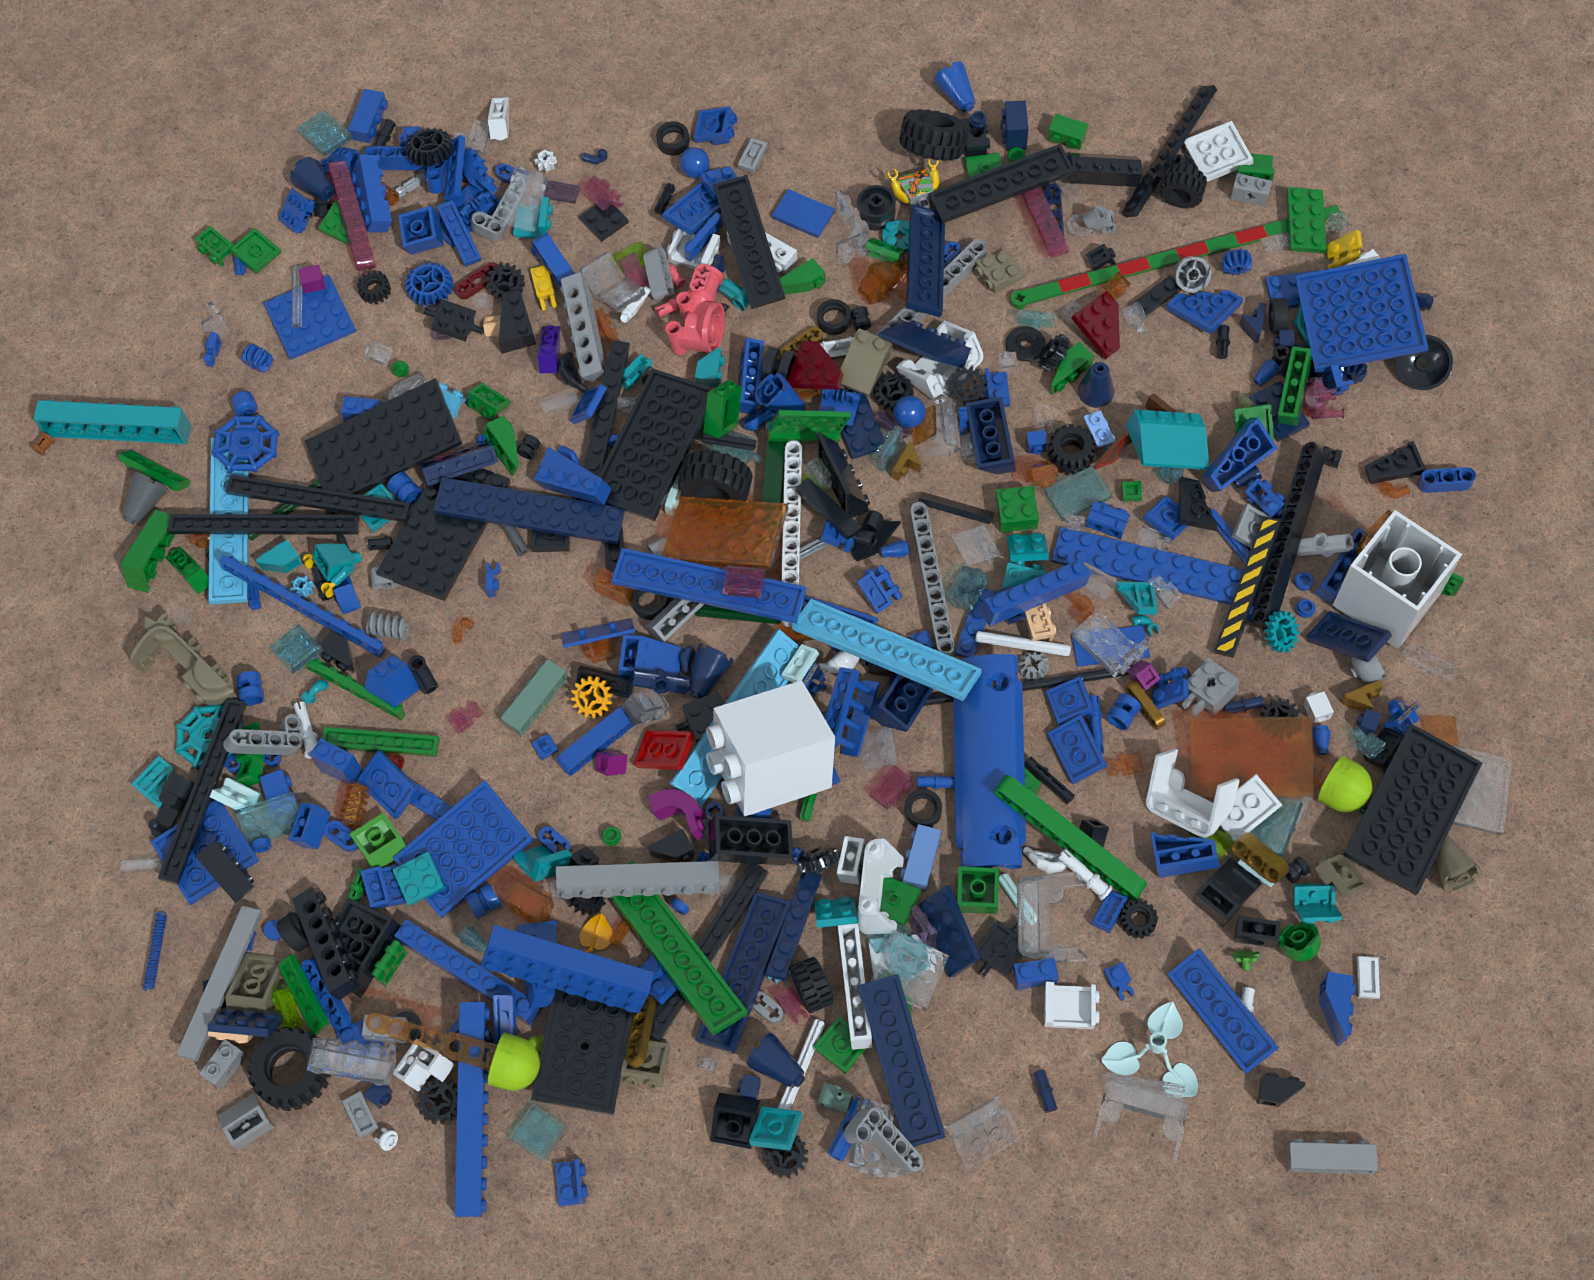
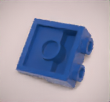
(715, 125)
(661, 984)

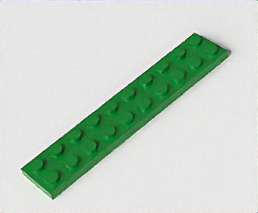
(682, 960)

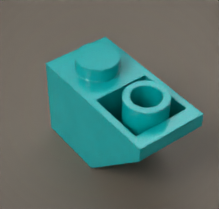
(709, 368)
(279, 559)

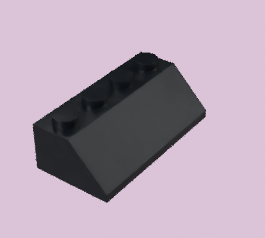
(1105, 169)

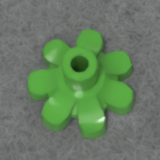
(1245, 958)

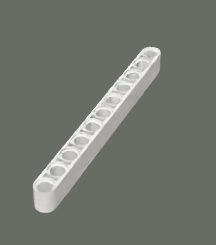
(792, 523)

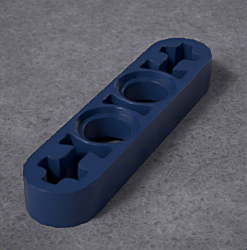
(1058, 214)

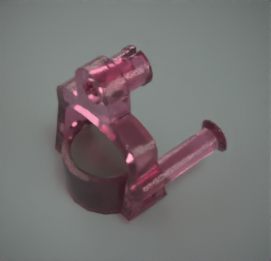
(1317, 397)

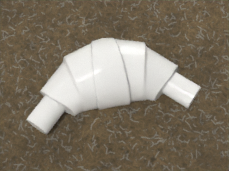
(632, 308)
(841, 659)
(1045, 861)

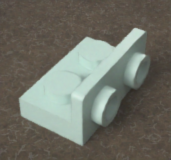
(235, 794)

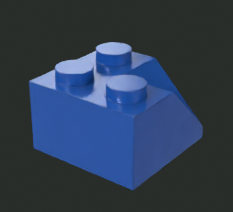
(420, 230)

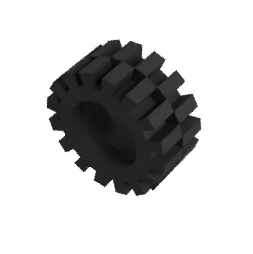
(370, 279)
(1144, 908)

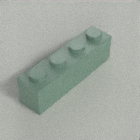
(534, 697)

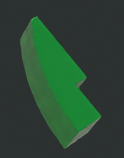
(251, 764)

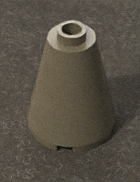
(1455, 866)

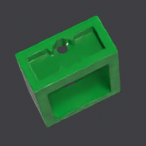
(722, 409)

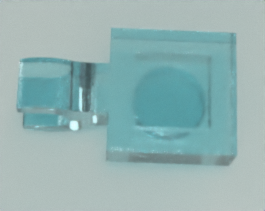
(1369, 744)

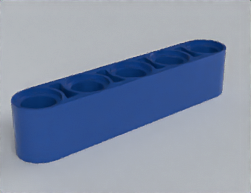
(595, 741)

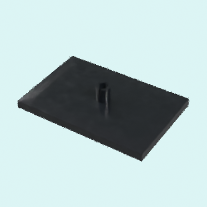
(580, 1076)

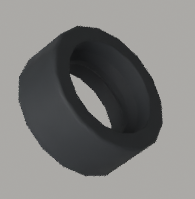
(672, 149)
(1278, 314)
(834, 329)
(647, 614)
(925, 794)
(292, 932)

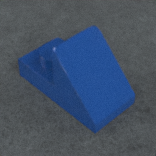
(346, 596)

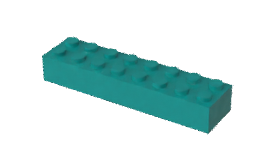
(113, 422)

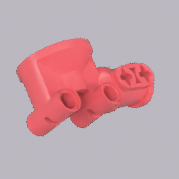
(701, 314)

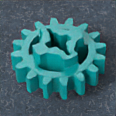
(1281, 631)

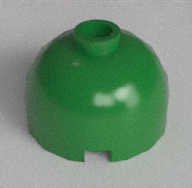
(1300, 941)

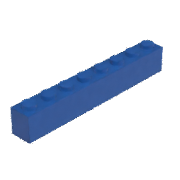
(462, 968)

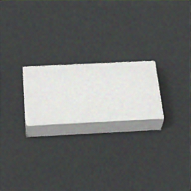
(1368, 977)

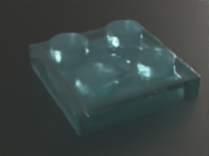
(889, 449)
(537, 1132)

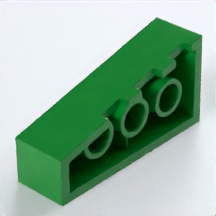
(147, 551)

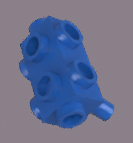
(1271, 503)

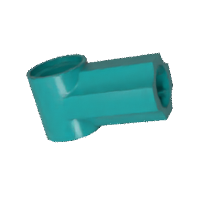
(734, 293)

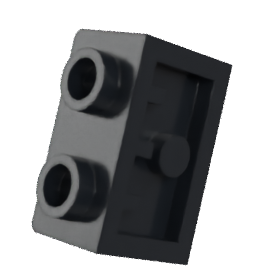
(1392, 741)

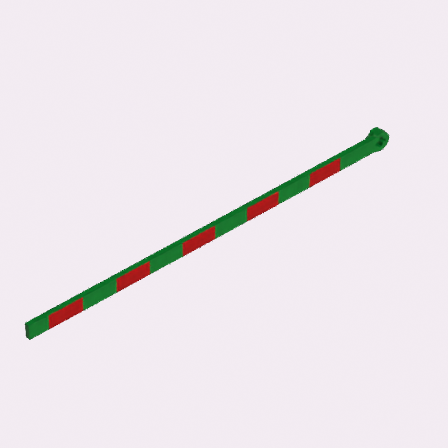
(1152, 262)

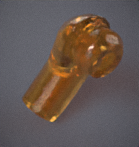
(460, 627)

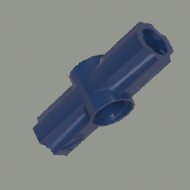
(650, 680)

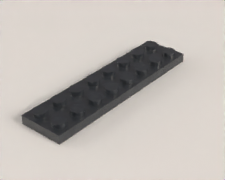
(1001, 183)
(749, 242)

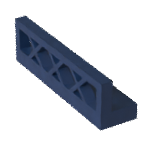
(459, 462)

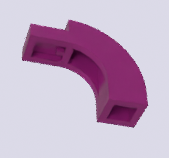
(672, 802)

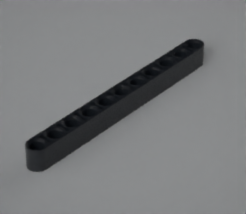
(1290, 534)

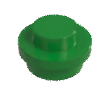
(400, 369)
(611, 836)

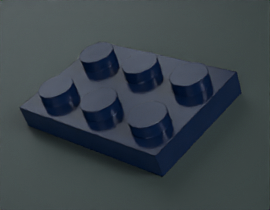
(1272, 395)
(245, 1022)

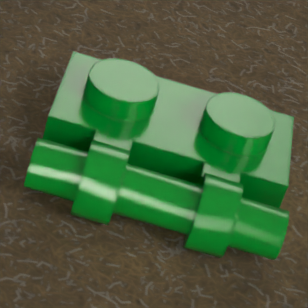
(389, 963)

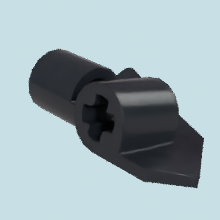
(873, 535)

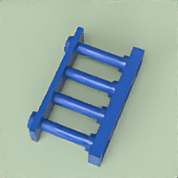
(839, 705)

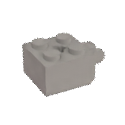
(1210, 688)

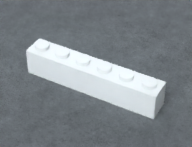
(853, 976)

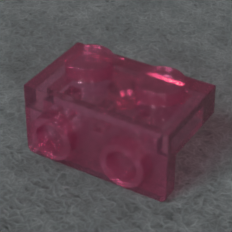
(601, 194)
(744, 581)
(891, 786)

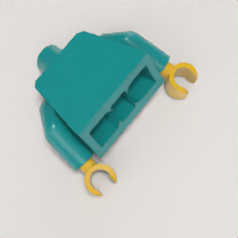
(334, 562)

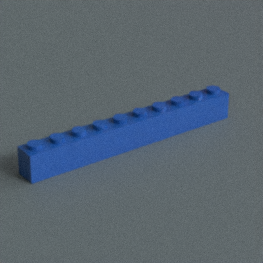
(472, 1116)

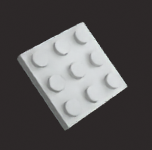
(1218, 151)

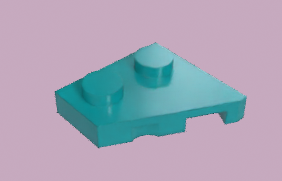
(1139, 596)
(152, 780)

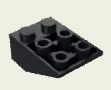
(1226, 891)

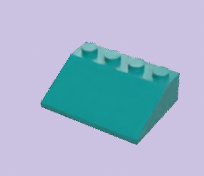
(1169, 439)

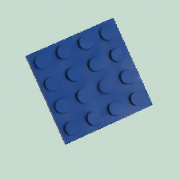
(322, 319)
(216, 827)

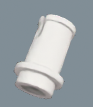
(1247, 997)

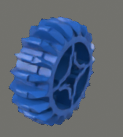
(432, 289)

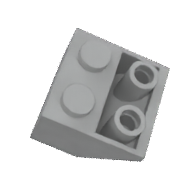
(245, 1122)

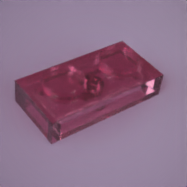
(634, 270)

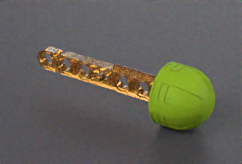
(1344, 785)
(511, 1062)

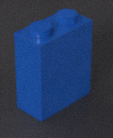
(336, 762)

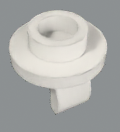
(387, 1140)

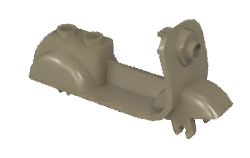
(199, 675)

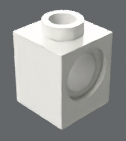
(1318, 707)

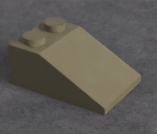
(865, 361)
(254, 983)

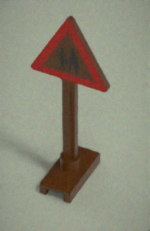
(1153, 403)

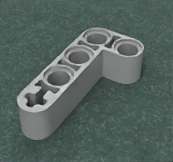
(490, 223)
(241, 740)
(885, 1137)

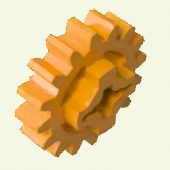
(594, 688)

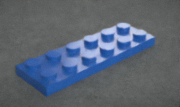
(1223, 1011)

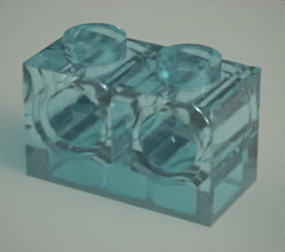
(967, 588)

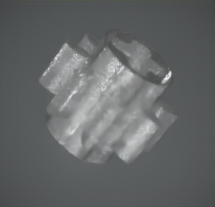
(1338, 222)

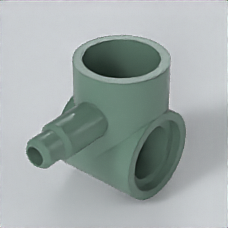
(834, 1098)

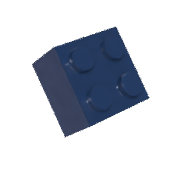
(1014, 125)

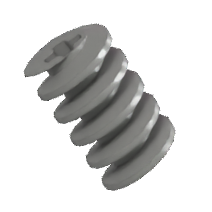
(387, 627)

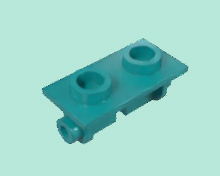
(635, 371)

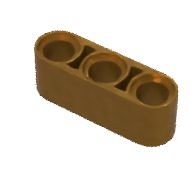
(1260, 857)

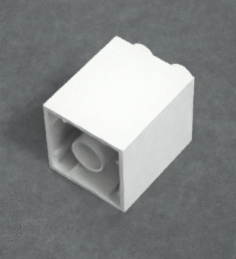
(1397, 577)
(771, 748)

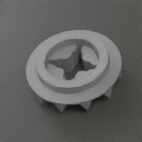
(1031, 672)

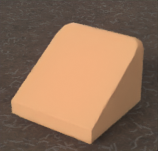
(492, 325)

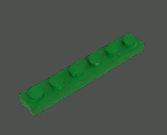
(348, 683)
(382, 741)

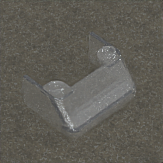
(1033, 916)
(1125, 1095)

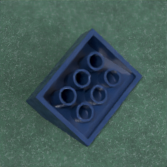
(928, 343)

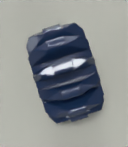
(1354, 372)

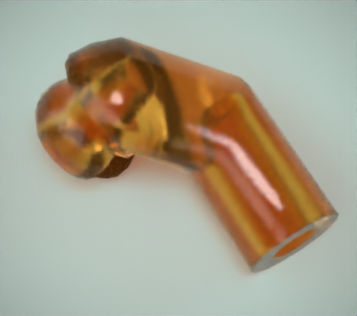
(1394, 493)

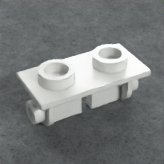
(838, 347)

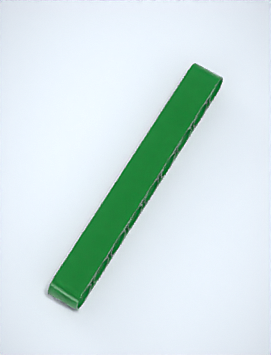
(1070, 837)

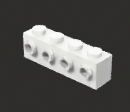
(783, 255)

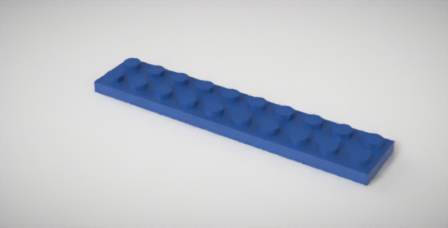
(1140, 563)
(704, 585)

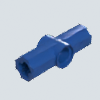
(839, 1146)

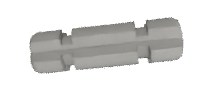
(411, 184)

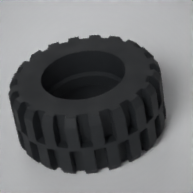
(933, 134)
(714, 476)
(262, 1066)

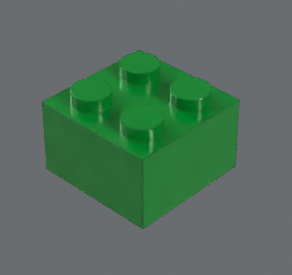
(1017, 509)
(978, 890)

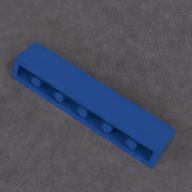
(1035, 592)

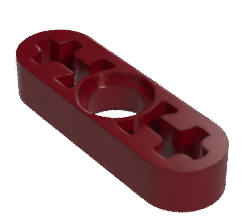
(475, 287)

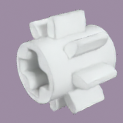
(545, 161)

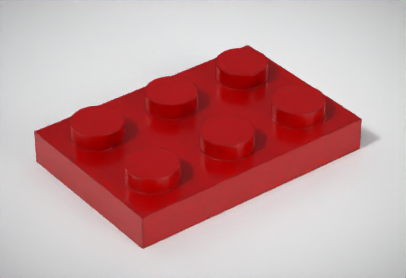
(664, 750)

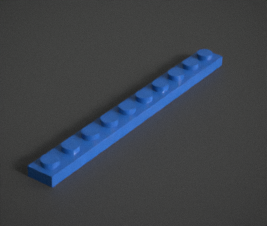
(306, 608)

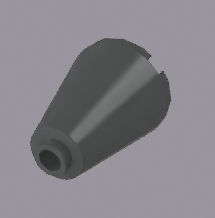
(142, 497)

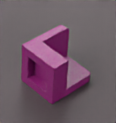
(311, 278)
(1144, 674)
(611, 762)

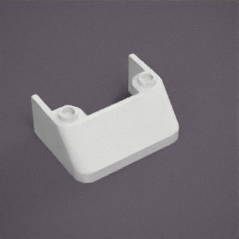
(1174, 803)

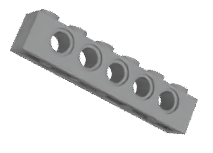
(570, 286)

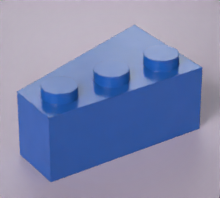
(1183, 855)

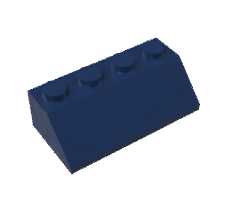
(991, 436)
(899, 702)

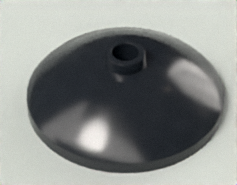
(1437, 369)

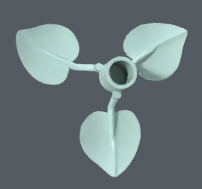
(1163, 1024)

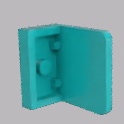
(543, 223)
(1019, 573)
(541, 863)
(1315, 903)

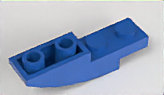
(475, 171)

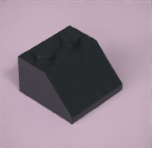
(734, 1120)

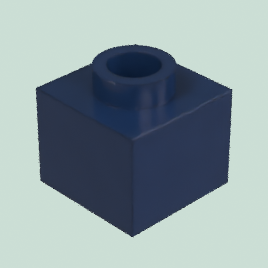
(1285, 338)
(1368, 721)
(749, 1086)
(379, 1095)

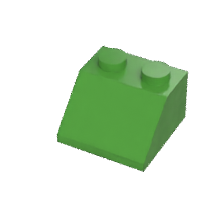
(378, 841)

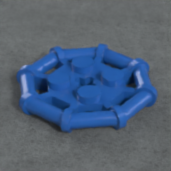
(245, 452)

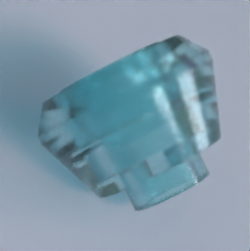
(1170, 475)

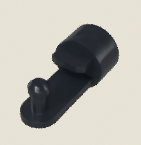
(174, 796)

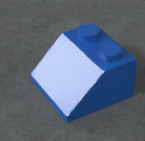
(391, 681)

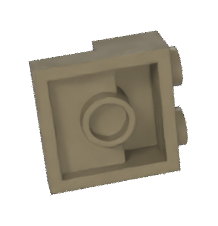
(998, 271)
(1341, 872)
(652, 1071)

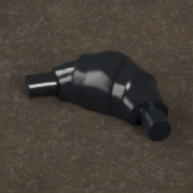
(568, 373)

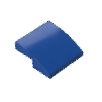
(382, 887)

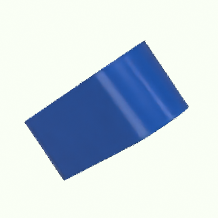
(1454, 475)

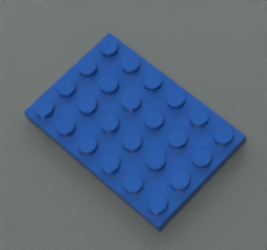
(468, 845)

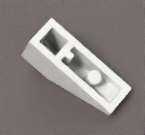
(499, 118)

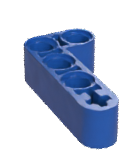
(552, 258)

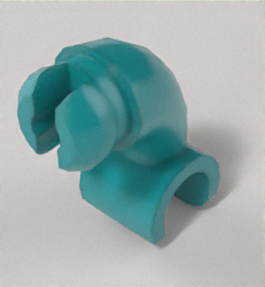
(1144, 620)
(309, 696)

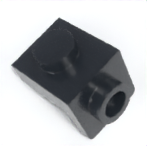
(583, 858)

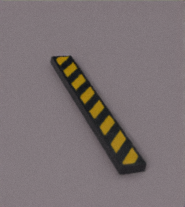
(1248, 587)

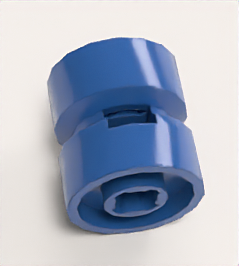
(403, 487)
(250, 688)
(1122, 712)
(483, 901)

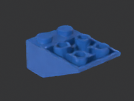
(648, 655)
(1336, 1004)

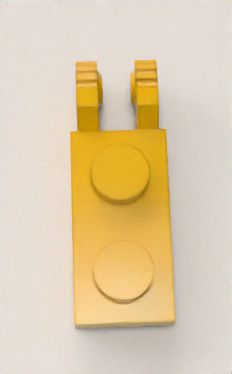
(543, 286)

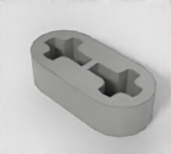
(762, 1011)

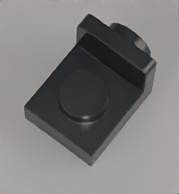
(1101, 256)

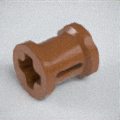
(42, 443)

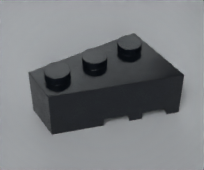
(514, 324)
(225, 871)

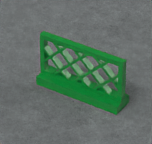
(803, 429)

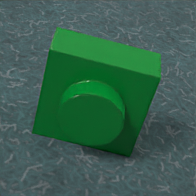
(1131, 491)

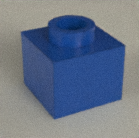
(1036, 442)

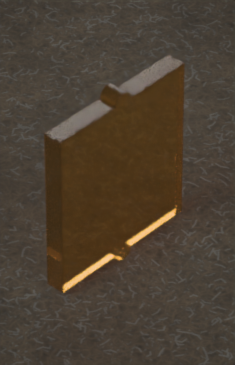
(927, 428)
(1441, 727)

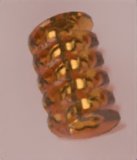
(352, 805)

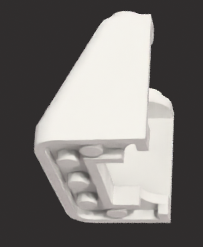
(933, 376)
(878, 863)

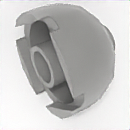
(1192, 274)
(1367, 671)

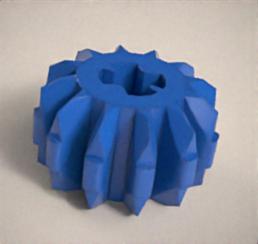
(1236, 261)
(257, 358)

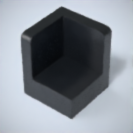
(1095, 830)

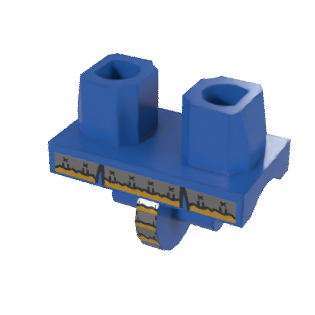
(814, 680)
(1400, 714)

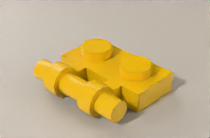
(1344, 246)

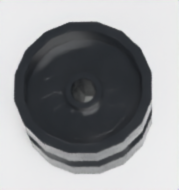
(876, 206)
(775, 363)

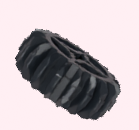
(429, 147)

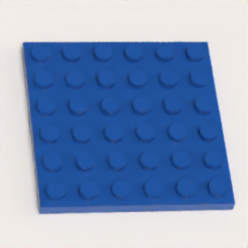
(1361, 313)

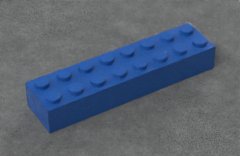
(567, 969)

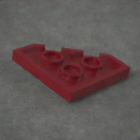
(1100, 324)
(814, 368)

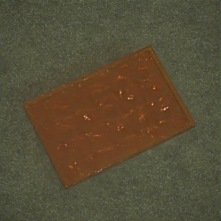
(726, 532)
(1241, 747)

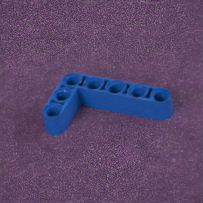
(396, 159)

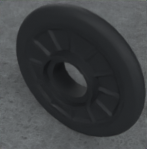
(1025, 333)

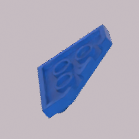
(1205, 309)

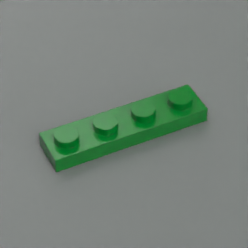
(154, 470)
(303, 994)

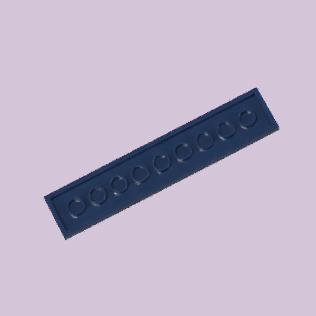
(529, 510)

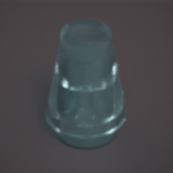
(470, 937)

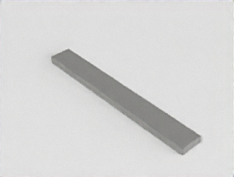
(219, 983)

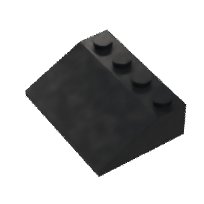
(842, 476)
(365, 938)

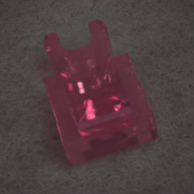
(462, 719)
(790, 1002)

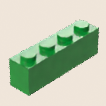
(1295, 386)

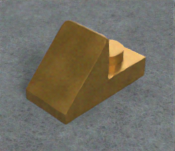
(907, 460)
(1361, 697)

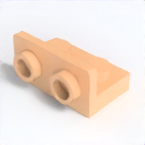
(1039, 623)

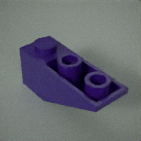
(549, 349)

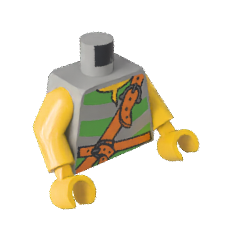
(915, 186)

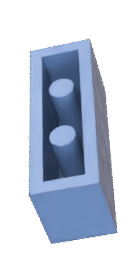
(921, 856)

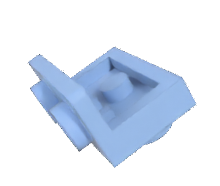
(1099, 428)

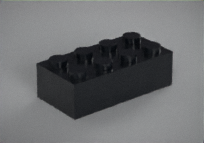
(750, 840)

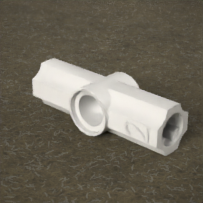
(1325, 545)

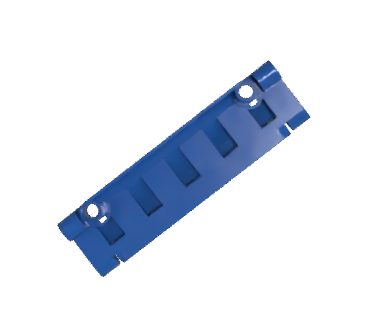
(985, 750)

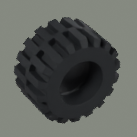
(1182, 186)
(1071, 436)
(811, 984)

